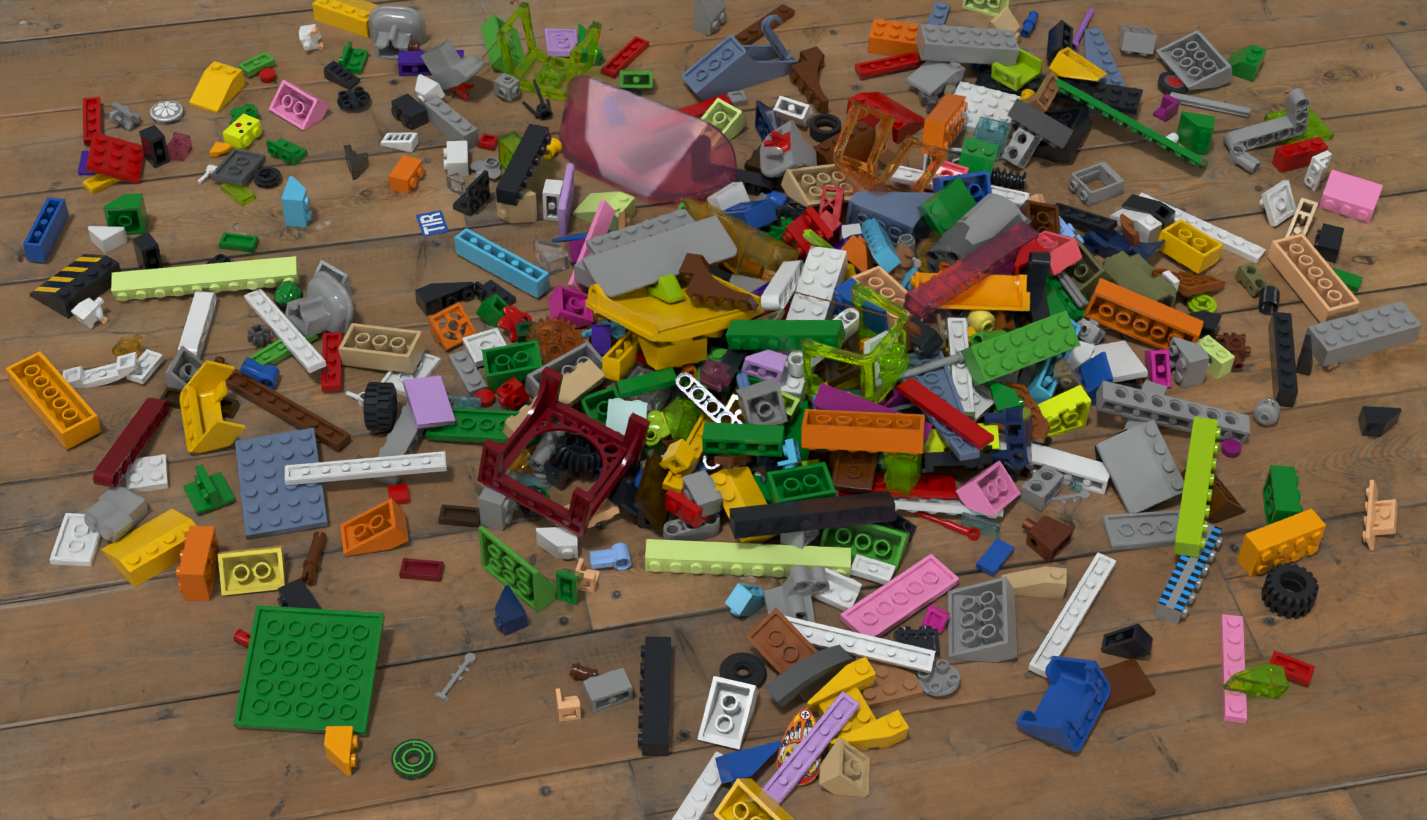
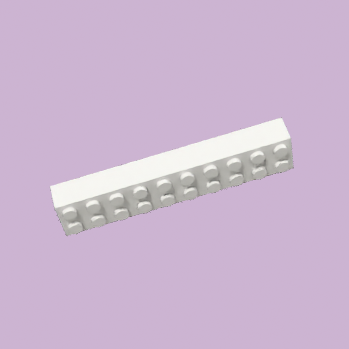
(820, 275)

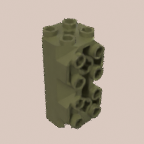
(1136, 275)

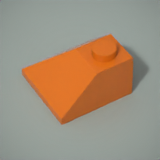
(858, 253)

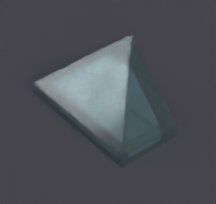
(460, 401)
(528, 480)
(986, 526)

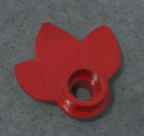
(512, 316)

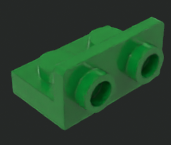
(353, 59)
(286, 151)

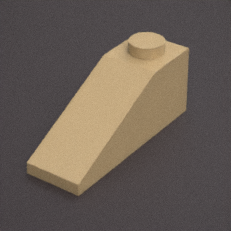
(1303, 217)
(1039, 582)

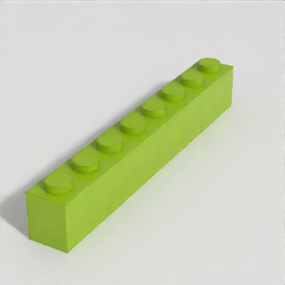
(1196, 487)

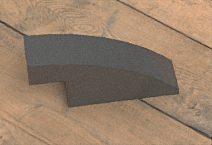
(808, 675)

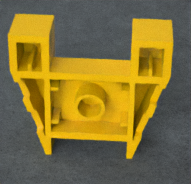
(863, 728)

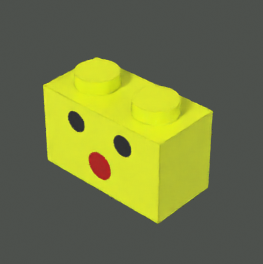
(242, 132)

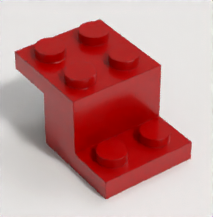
(793, 233)

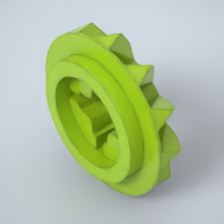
(1198, 300)

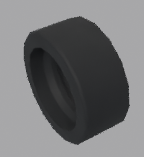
(824, 120)

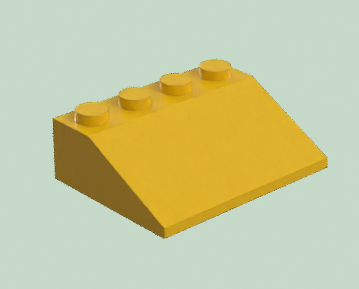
(345, 14)
(150, 547)

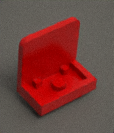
(684, 508)

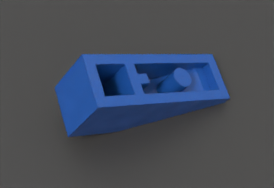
(744, 762)

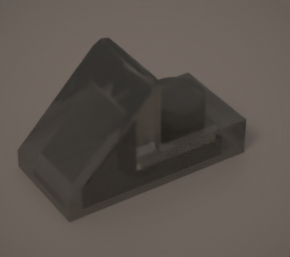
(356, 162)

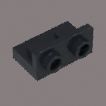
(486, 290)
(924, 637)

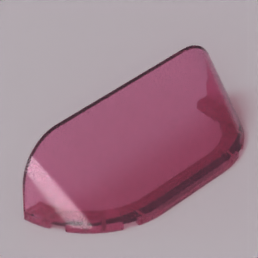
(643, 144)

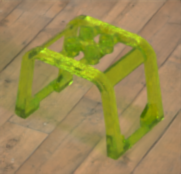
(572, 64)
(897, 358)

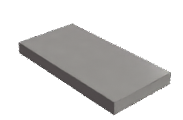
(1141, 529)

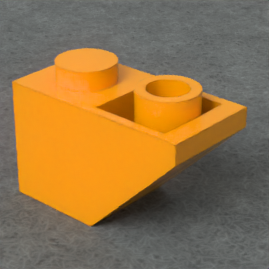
(340, 746)

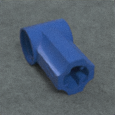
(264, 374)

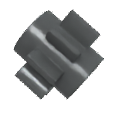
(258, 335)

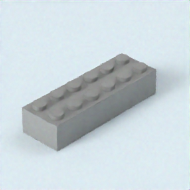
(967, 44)
(1363, 333)

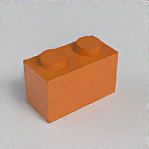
(406, 174)

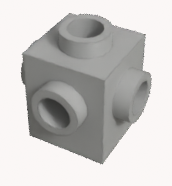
(507, 86)
(1090, 331)

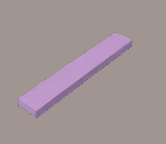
(811, 747)

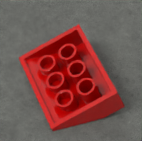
(906, 120)

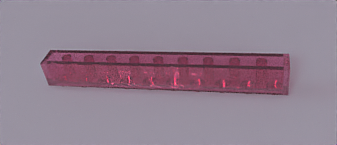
(968, 271)

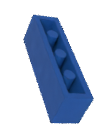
(46, 229)

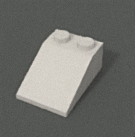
(728, 712)

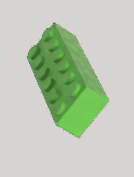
(1020, 348)

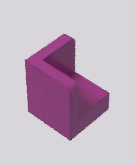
(1168, 108)

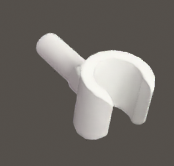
(210, 169)
(360, 397)

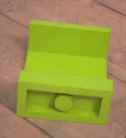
(1015, 77)

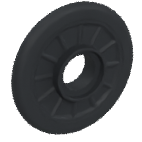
(742, 660)

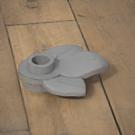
(491, 165)

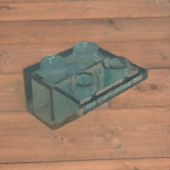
(993, 132)

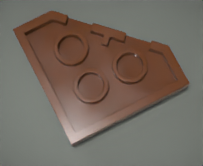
(1194, 284)
(1040, 424)

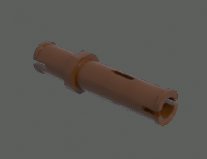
(311, 564)

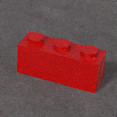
(1297, 154)

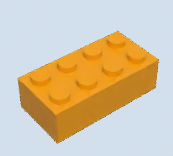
(1281, 542)

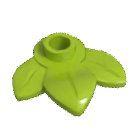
(657, 428)

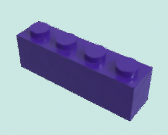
(412, 64)

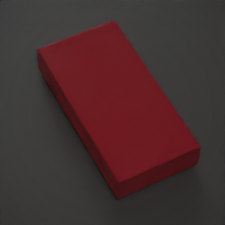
(421, 570)

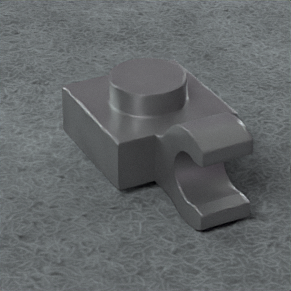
(928, 100)

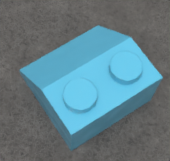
(296, 204)

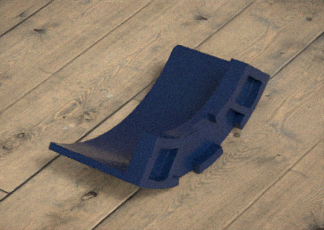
(1113, 243)

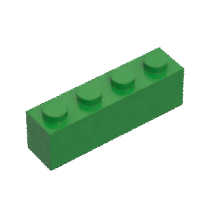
(743, 439)

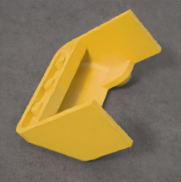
(202, 409)

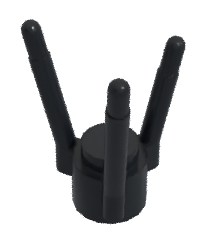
(543, 110)

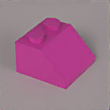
(571, 306)

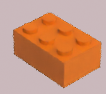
(198, 563)

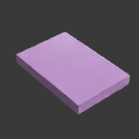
(560, 41)
(428, 402)

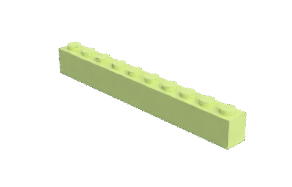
(204, 278)
(741, 558)

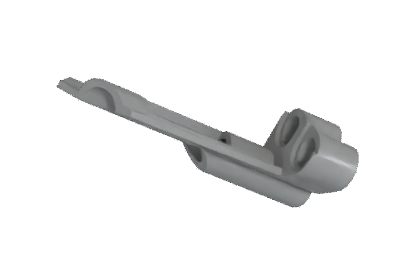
(794, 596)

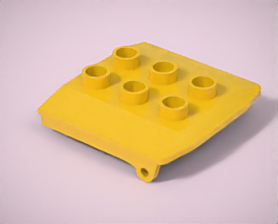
(667, 321)

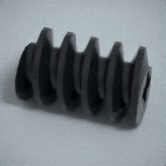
(1011, 180)

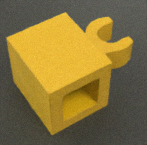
(678, 456)

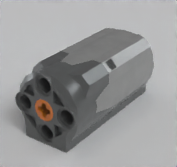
(975, 229)

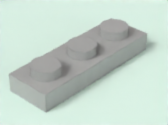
(467, 372)

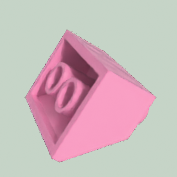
(298, 105)
(1350, 196)
(989, 490)

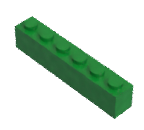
(783, 334)

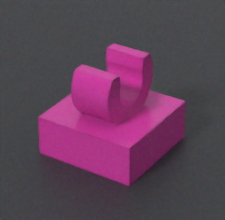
(936, 618)

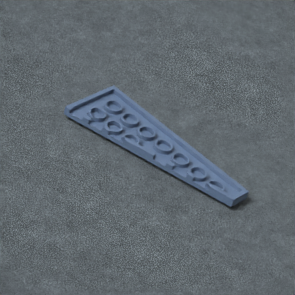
(1099, 54)
(942, 384)

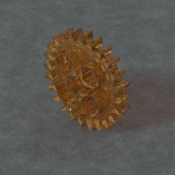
(554, 342)

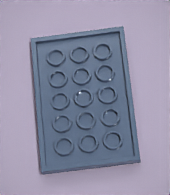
(267, 501)

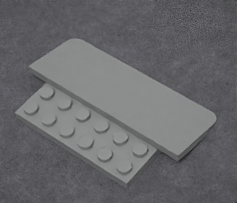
(653, 249)

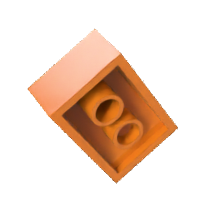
(375, 529)

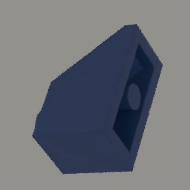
(509, 613)

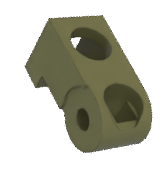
(1251, 279)

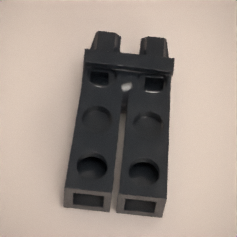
(949, 459)

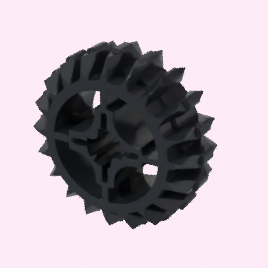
(577, 453)

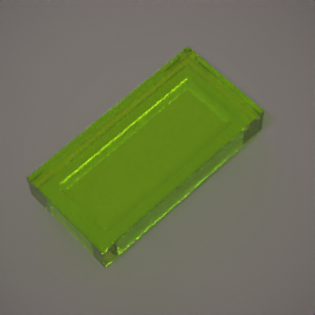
(239, 194)

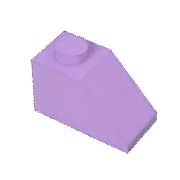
(765, 365)

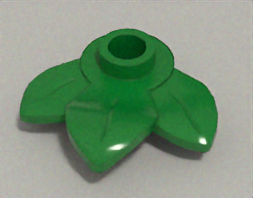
(248, 109)

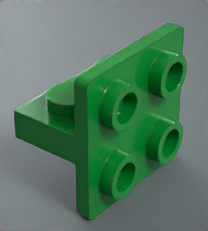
(208, 491)

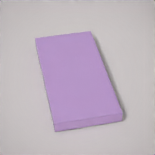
(566, 199)

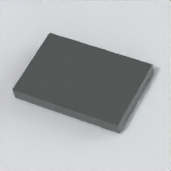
(238, 167)

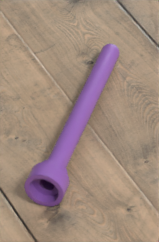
(1075, 43)

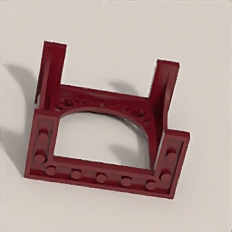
(583, 504)

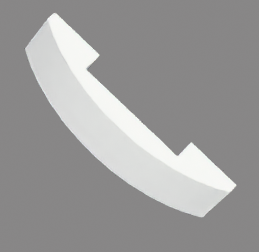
(102, 375)

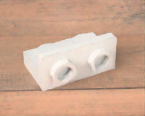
(1317, 170)
(842, 591)

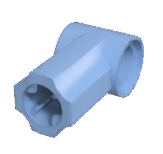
(615, 557)

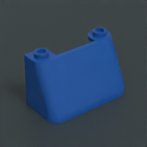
(1070, 703)

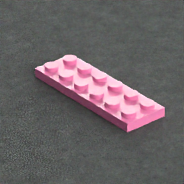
(900, 598)

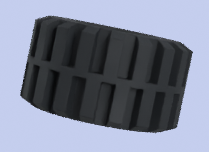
(380, 406)
(1286, 602)

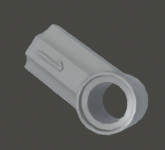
(1239, 156)

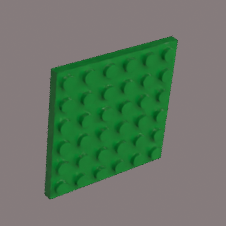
(309, 669)

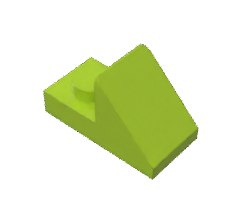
(667, 289)

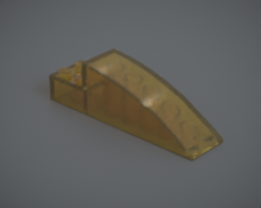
(754, 247)

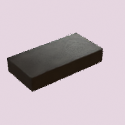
(459, 516)

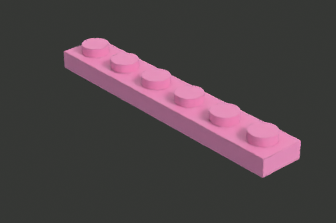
(1232, 662)

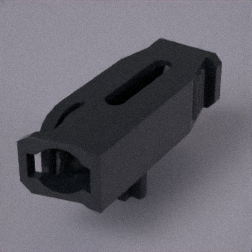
(735, 360)

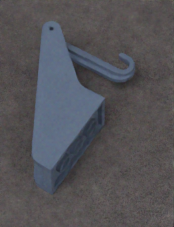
(738, 66)
(893, 210)

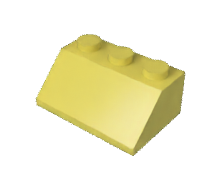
(251, 570)

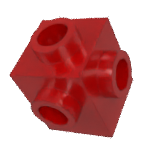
(512, 394)

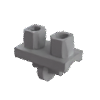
(123, 116)

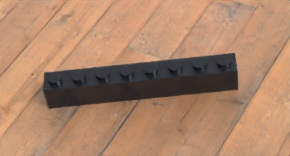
(812, 514)

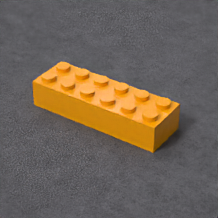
(53, 400)

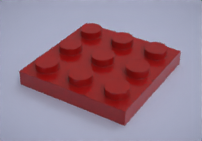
(115, 158)

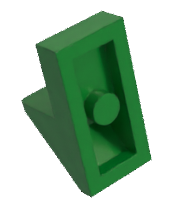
(568, 585)

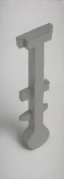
(1084, 494)
(470, 658)

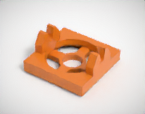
(462, 321)

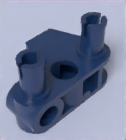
(1016, 435)

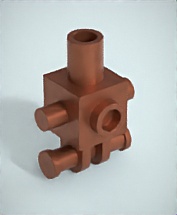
(1235, 345)

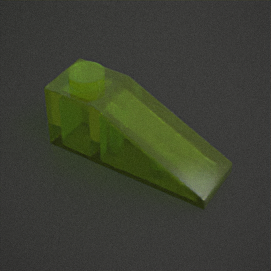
(1262, 680)

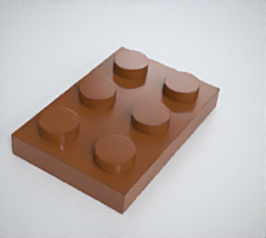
(780, 641)

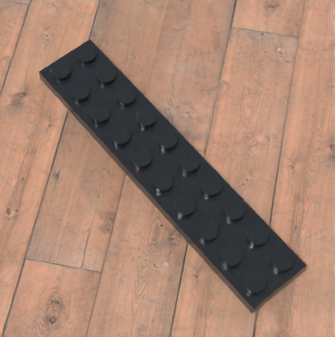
(1116, 96)

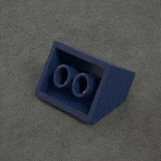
(765, 120)

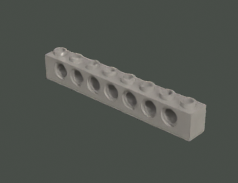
(1168, 410)

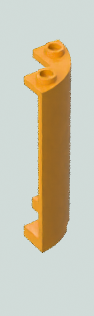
(991, 293)

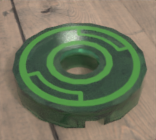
(409, 749)

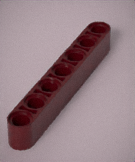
(131, 442)

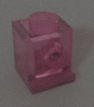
(179, 146)

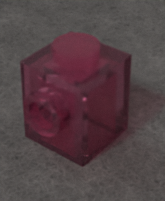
(715, 375)

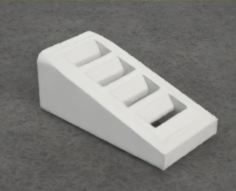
(401, 141)

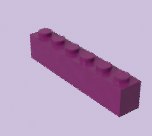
(834, 399)

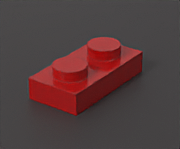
(1294, 669)

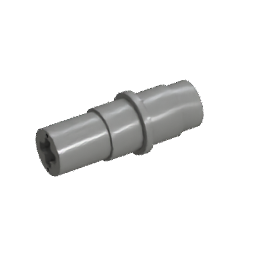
(545, 448)

